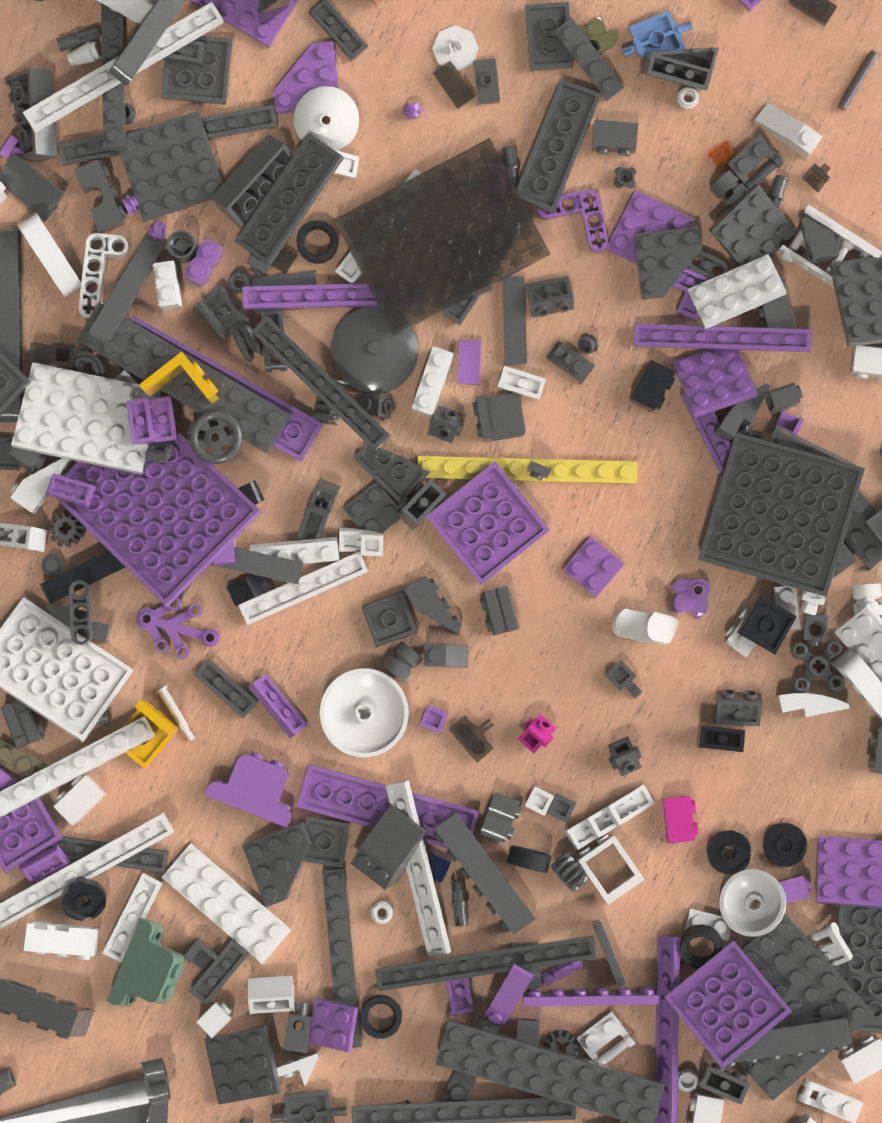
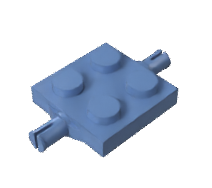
(656, 34)

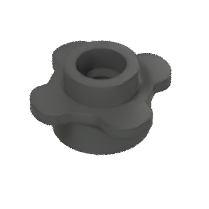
(620, 173)

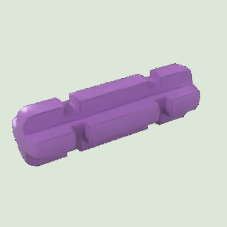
(560, 972)

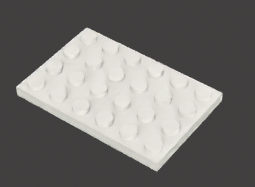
(79, 418)
(54, 674)

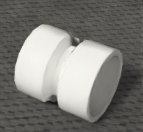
(865, 595)

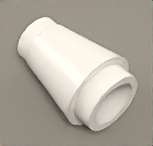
(84, 54)

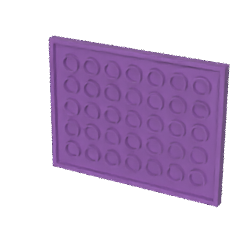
(166, 520)

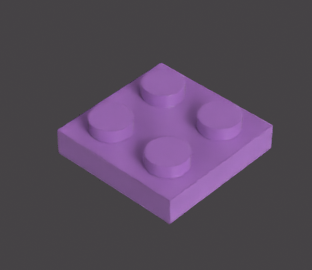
(593, 567)
(333, 1025)

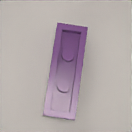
(277, 706)

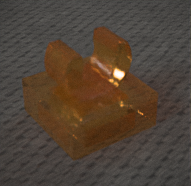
(722, 155)

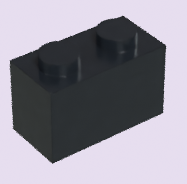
(652, 386)
(721, 738)

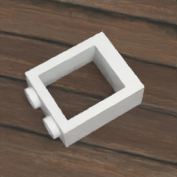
(623, 887)

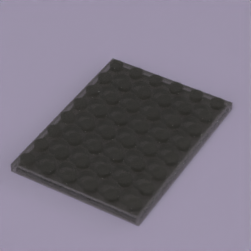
(442, 237)

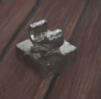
(817, 176)

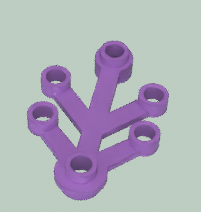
(174, 627)

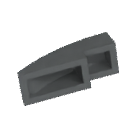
(740, 414)
(318, 510)
(101, 631)

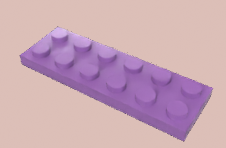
(600, 996)

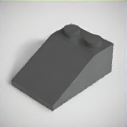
(388, 848)

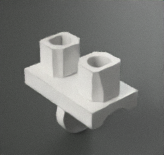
(810, 602)

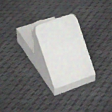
(304, 1064)

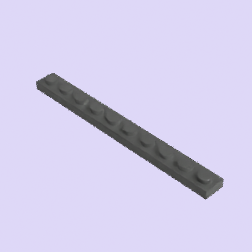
(215, 127)
(486, 963)
(466, 1111)

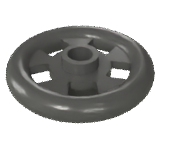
(234, 440)

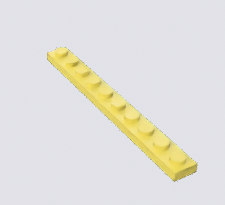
(516, 469)

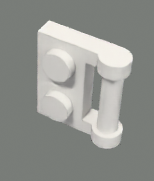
(836, 951)
(602, 1033)

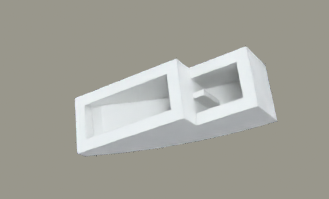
(809, 703)

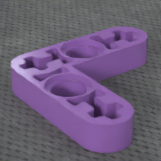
(581, 207)

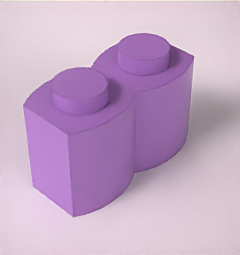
(207, 258)

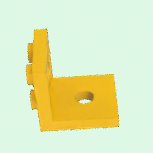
(174, 368)
(162, 727)

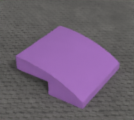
(151, 420)

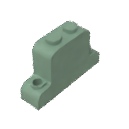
(147, 968)

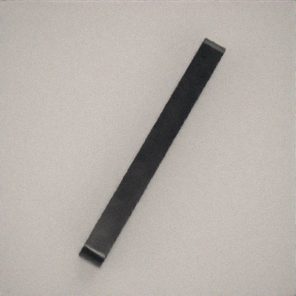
(107, 563)

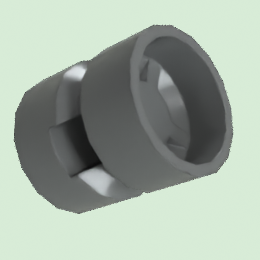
(724, 185)
(182, 246)
(402, 661)

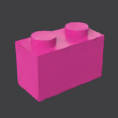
(679, 819)

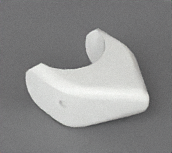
(644, 626)

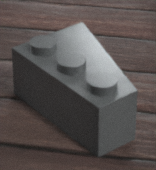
(682, 66)

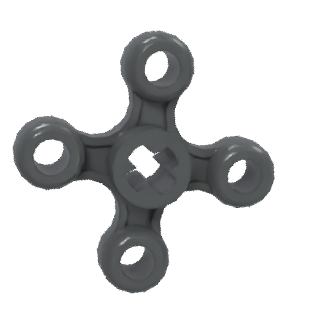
(810, 673)

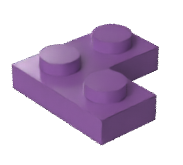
(685, 281)

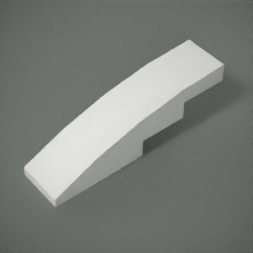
(609, 817)

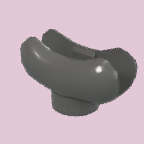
(246, 341)

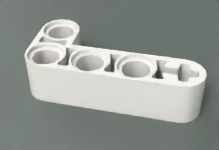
(49, 254)
(98, 276)
(861, 678)

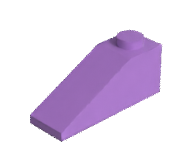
(508, 995)

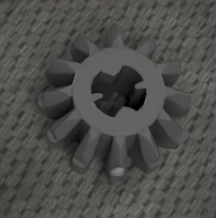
(59, 534)
(569, 872)

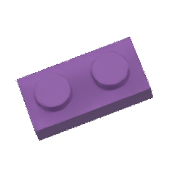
(460, 996)

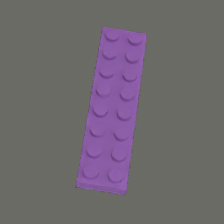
(367, 801)

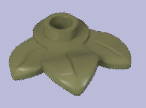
(598, 36)

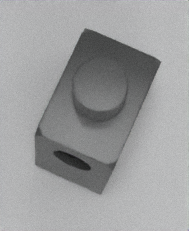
(295, 1040)

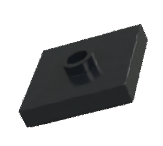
(766, 624)

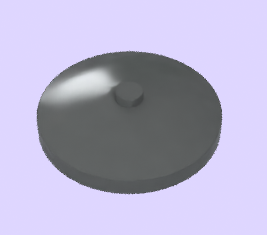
(370, 354)

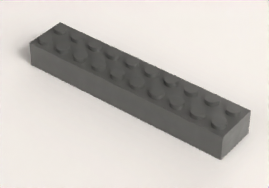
(145, 353)
(549, 1073)

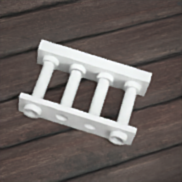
(848, 242)

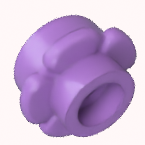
(412, 110)
(129, 204)
(157, 230)

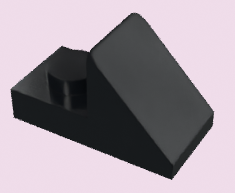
(249, 588)

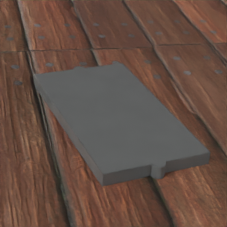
(30, 186)
(305, 278)

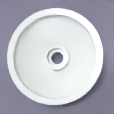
(332, 103)
(738, 900)

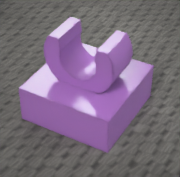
(9, 147)

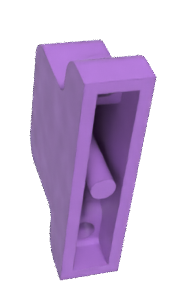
(255, 788)

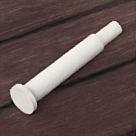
(175, 712)

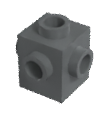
(446, 424)
(624, 756)

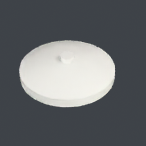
(364, 712)

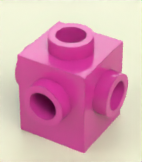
(537, 733)

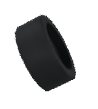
(315, 225)
(529, 859)
(694, 932)
(380, 999)

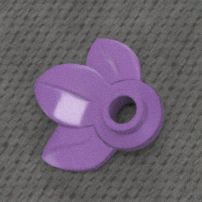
(688, 599)

